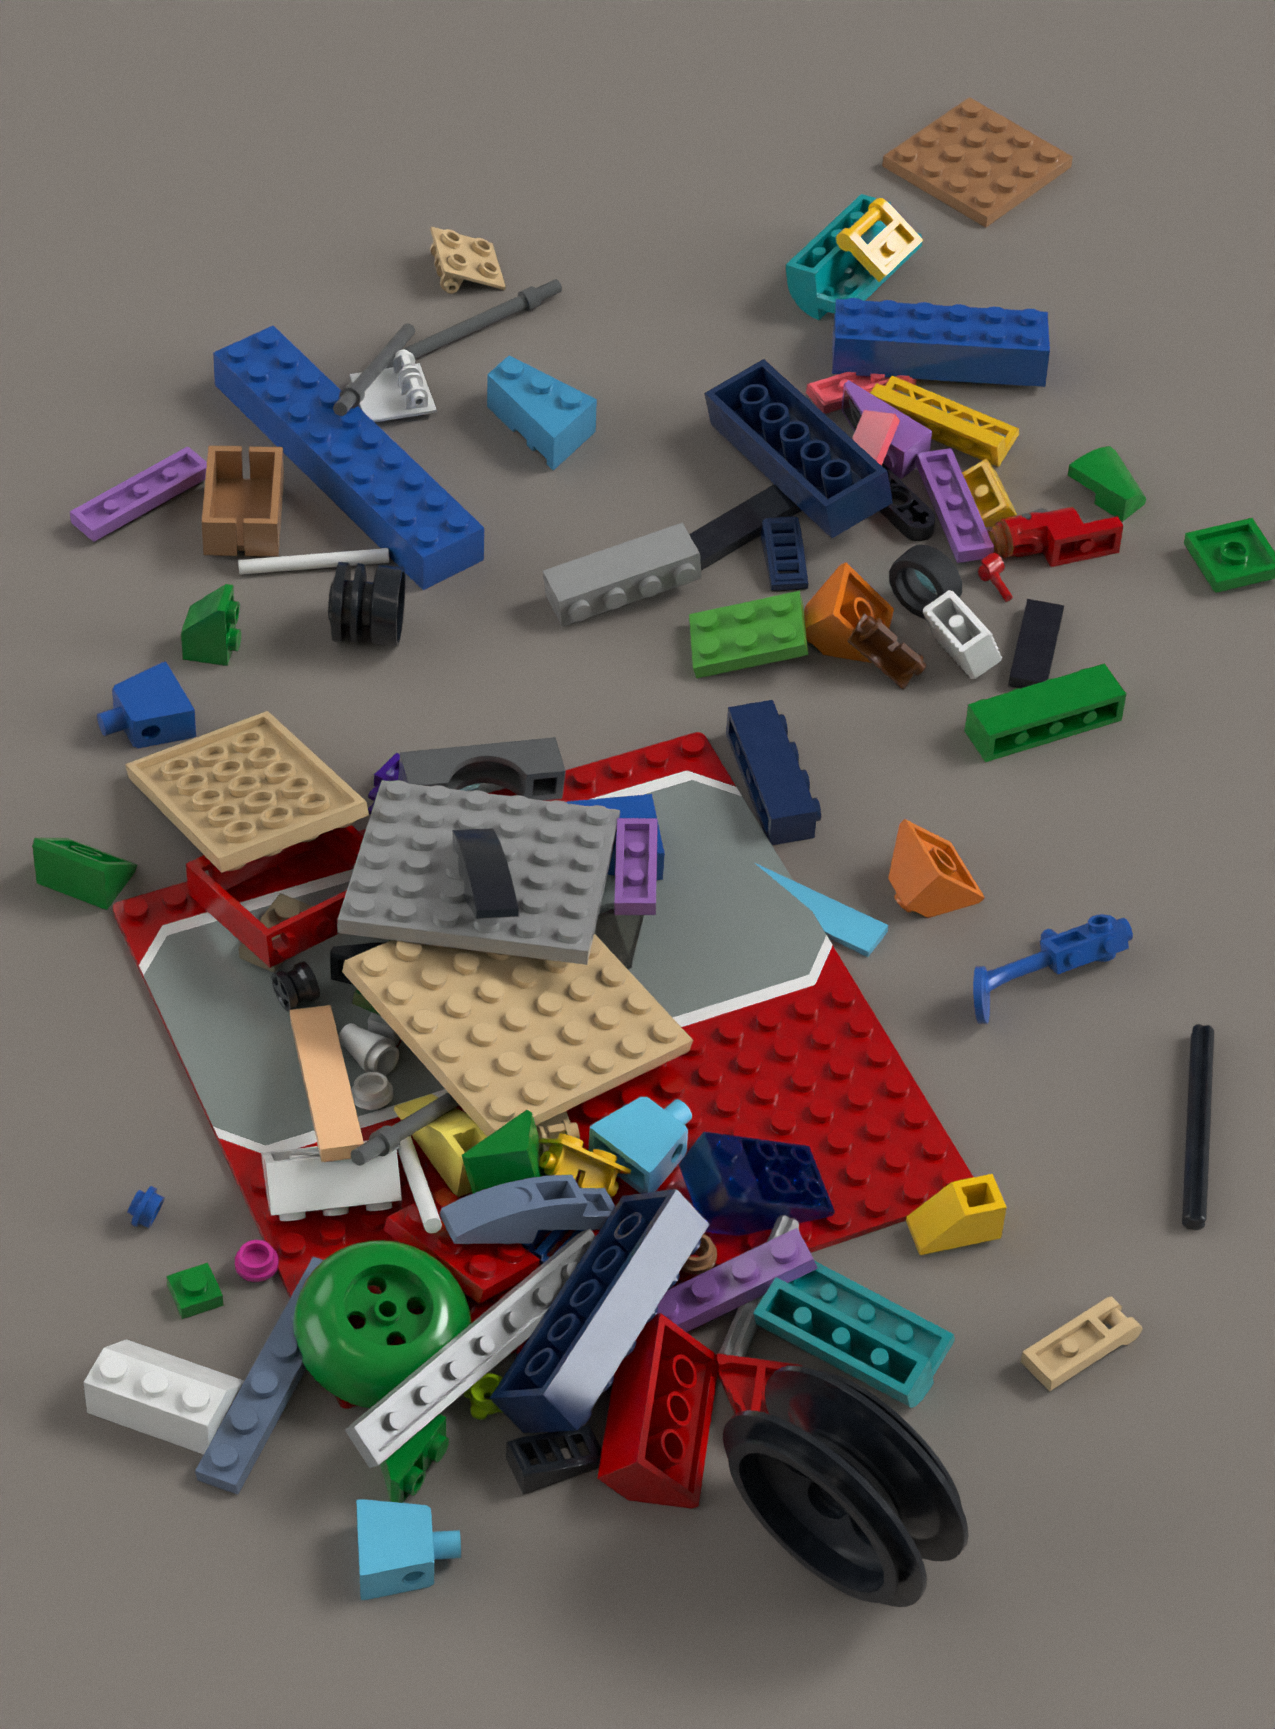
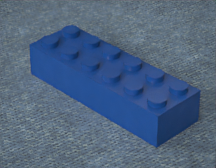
(941, 342)

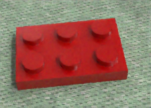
(478, 1268)

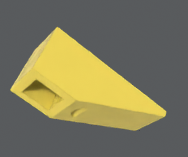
(445, 1141)

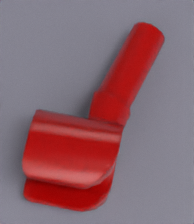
(991, 568)

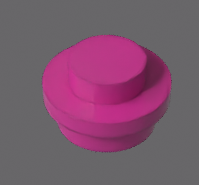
(256, 1261)

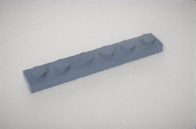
(256, 1404)

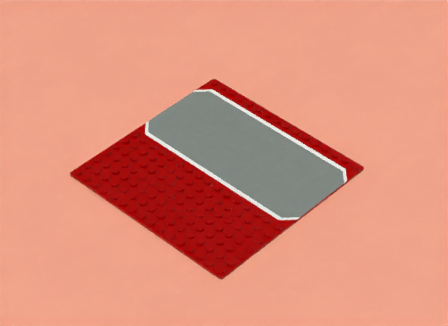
(730, 955)

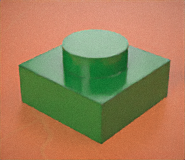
(195, 1290)

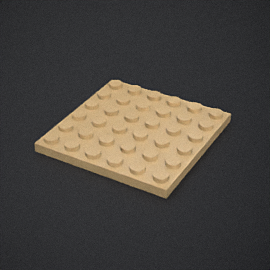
(517, 1027)

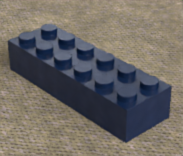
(798, 448)
(600, 1312)

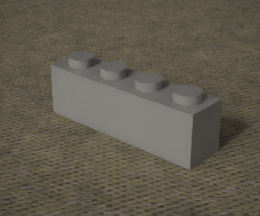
(622, 574)

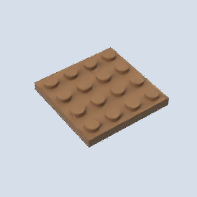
(977, 162)

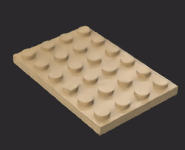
(246, 791)

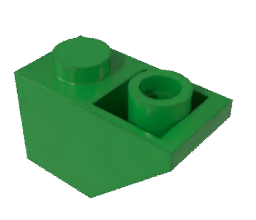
(211, 628)
(407, 1466)

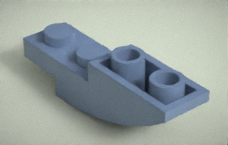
(522, 1207)

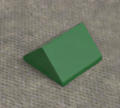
(80, 870)
(505, 1155)

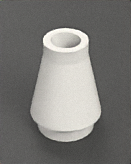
(369, 1049)

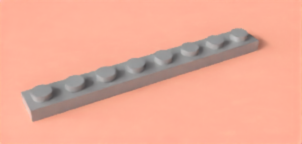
(464, 1358)

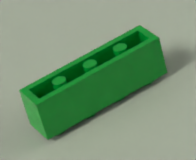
(1045, 712)

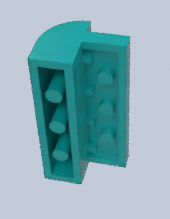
(827, 272)
(856, 1332)

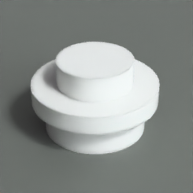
(372, 1091)

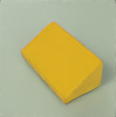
(988, 493)

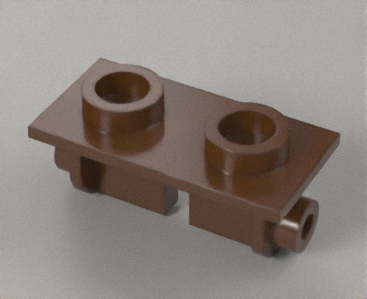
(883, 650)

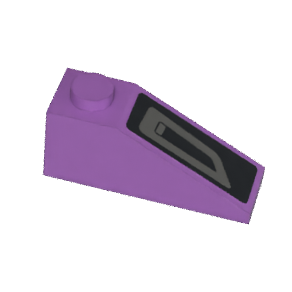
(909, 436)

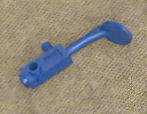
(1061, 952)

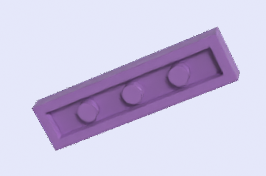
(139, 494)
(954, 505)
(737, 1281)

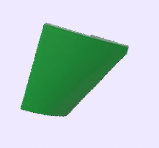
(1110, 480)

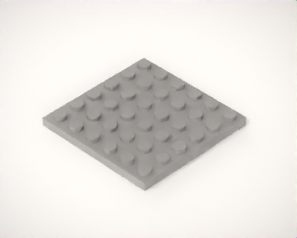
(411, 884)

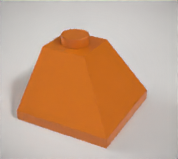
(837, 610)
(929, 873)

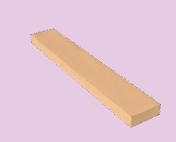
(326, 1082)

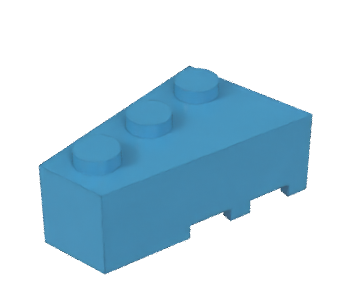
(541, 409)

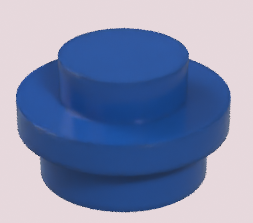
(145, 1207)

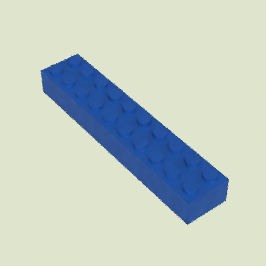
(349, 458)

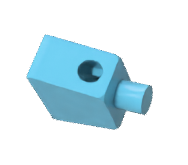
(644, 1140)
(399, 1547)

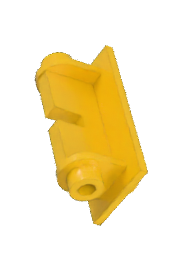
(568, 1157)

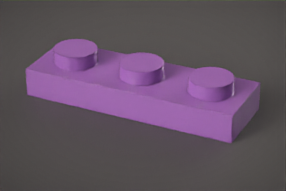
(636, 866)

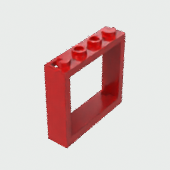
(296, 932)

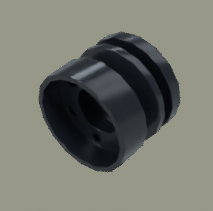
(367, 604)

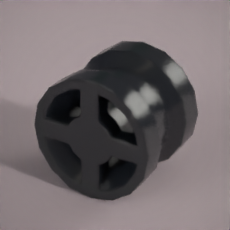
(295, 986)

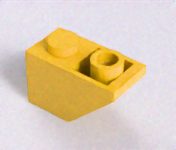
(959, 1216)

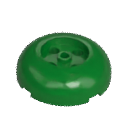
(359, 1362)

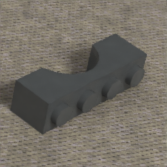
(524, 767)

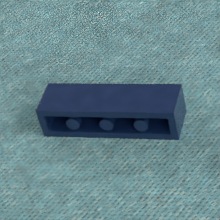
(772, 772)

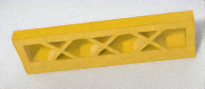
(950, 427)

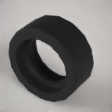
(934, 566)

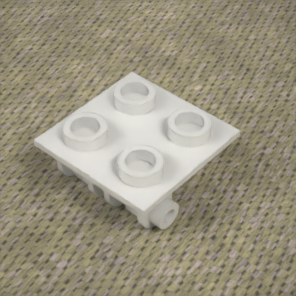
(398, 391)

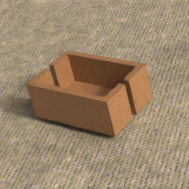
(242, 511)

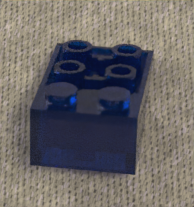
(751, 1182)

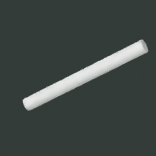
(312, 561)
(419, 1186)

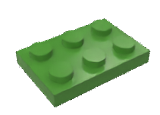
(748, 634)

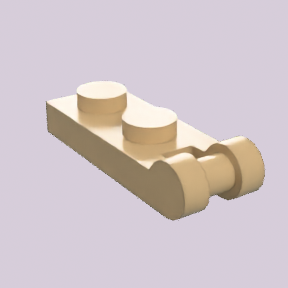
(1080, 1343)

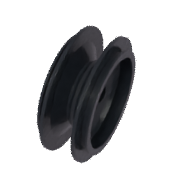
(845, 1486)

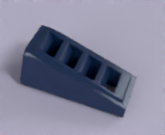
(786, 533)

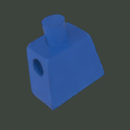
(150, 709)

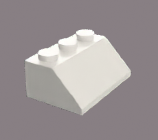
(302, 1183)
(159, 1394)

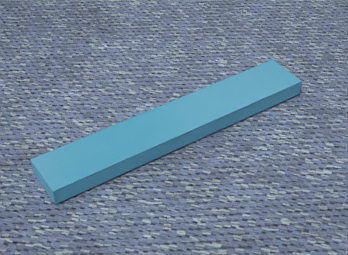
(837, 920)

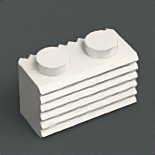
(962, 634)

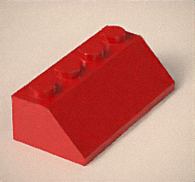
(660, 1418)

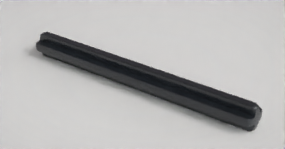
(1198, 1127)

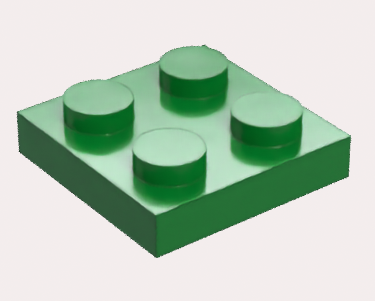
(1232, 554)

